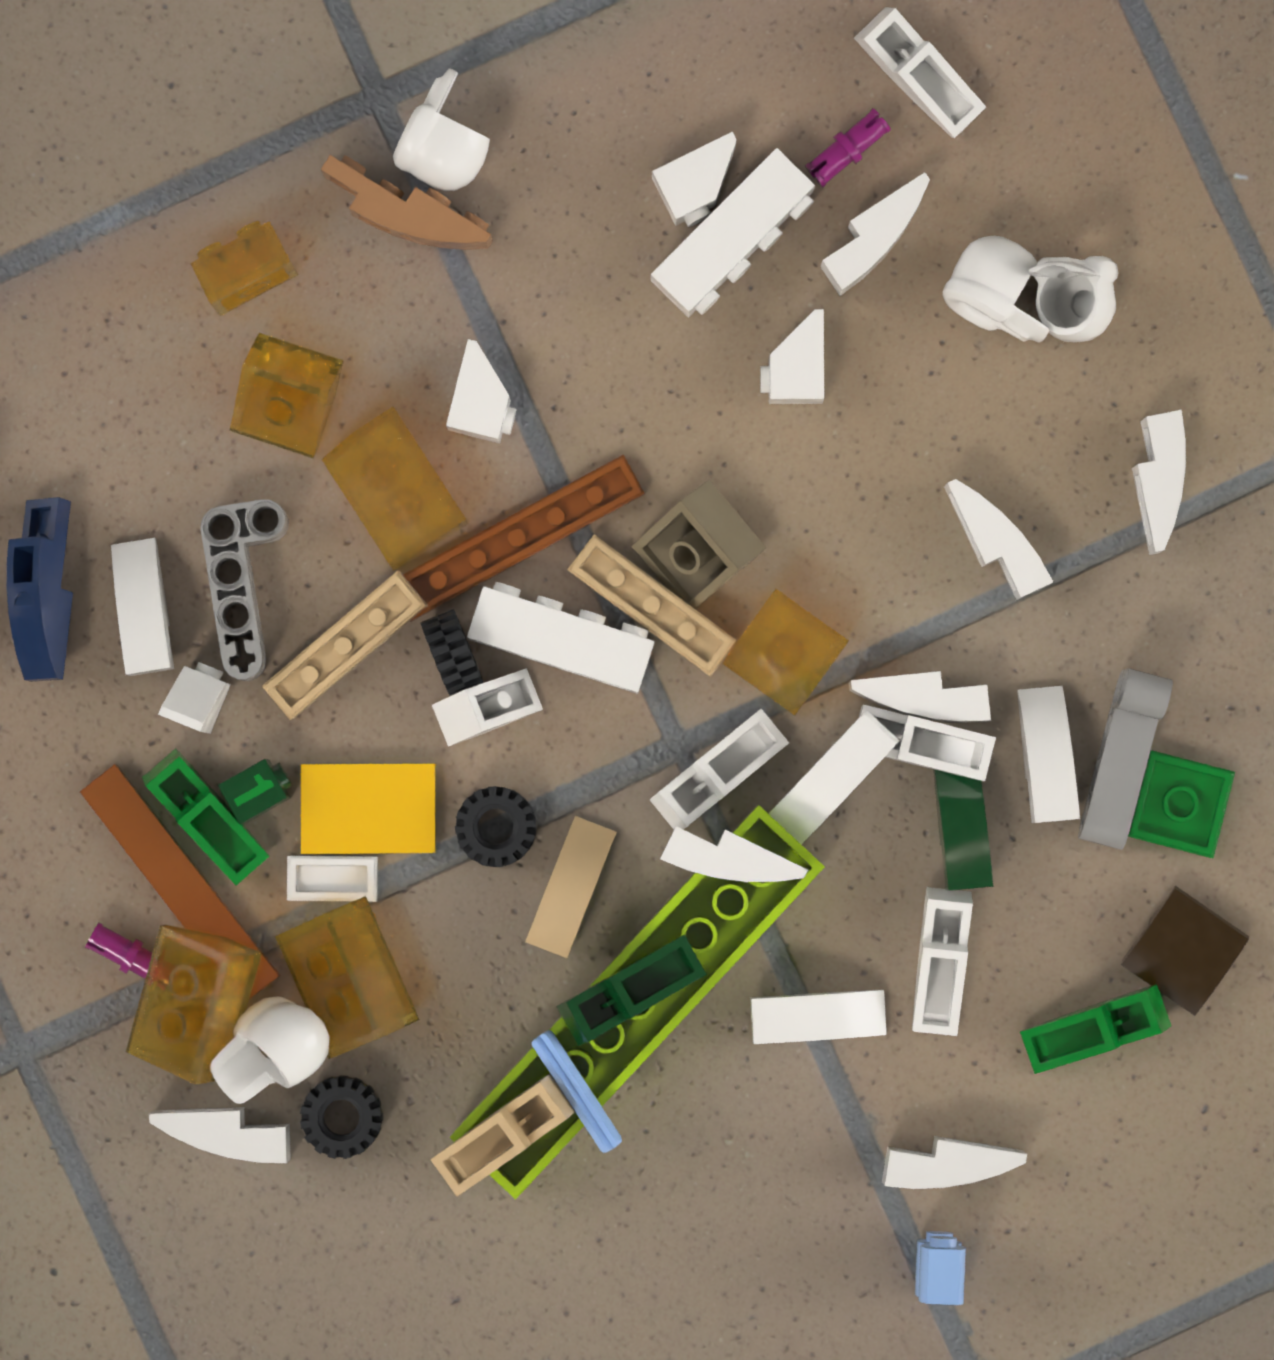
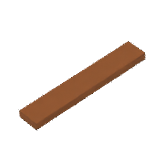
(524, 534)
(167, 864)

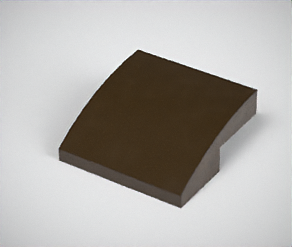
(1185, 950)

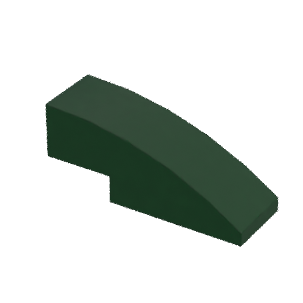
(963, 832)
(631, 990)

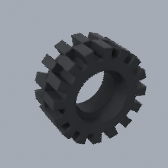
(451, 652)
(468, 821)
(314, 1122)

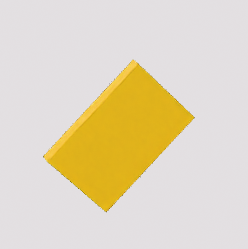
(368, 808)

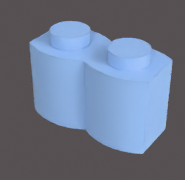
(940, 1269)

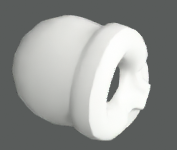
(438, 147)
(988, 284)
(1075, 296)
(289, 1037)

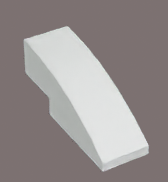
(920, 71)
(874, 235)
(1162, 478)
(998, 539)
(141, 607)
(924, 698)
(936, 744)
(1048, 755)
(719, 771)
(834, 777)
(730, 859)
(942, 961)
(818, 1016)
(225, 1133)
(949, 1165)

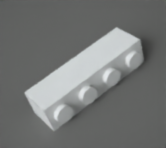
(733, 233)
(561, 639)

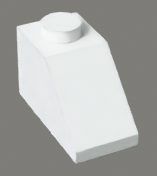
(695, 180)
(797, 365)
(480, 400)
(196, 698)
(487, 707)

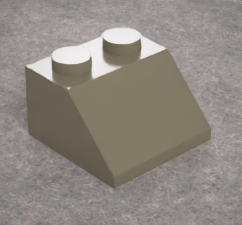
(699, 545)

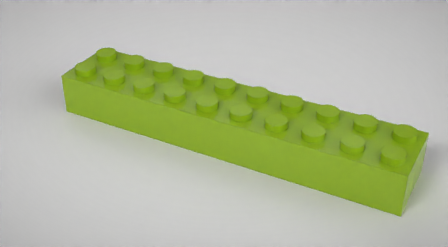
(720, 924)

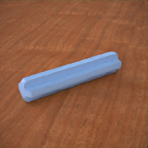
(576, 1091)

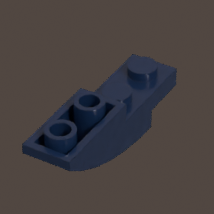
(36, 602)

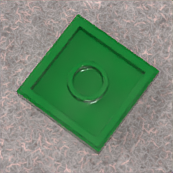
(1181, 804)

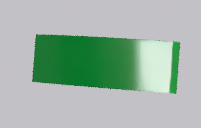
(205, 817)
(1096, 1029)

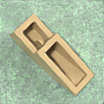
(570, 887)
(503, 1135)

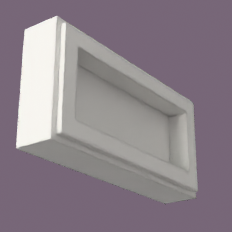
(332, 878)

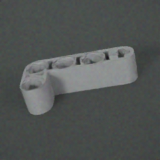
(243, 590)
(1123, 757)

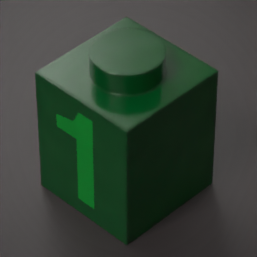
(256, 790)

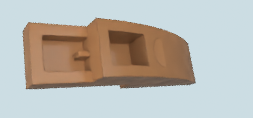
(420, 219)

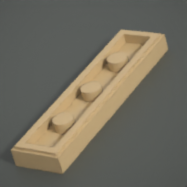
(652, 605)
(344, 645)

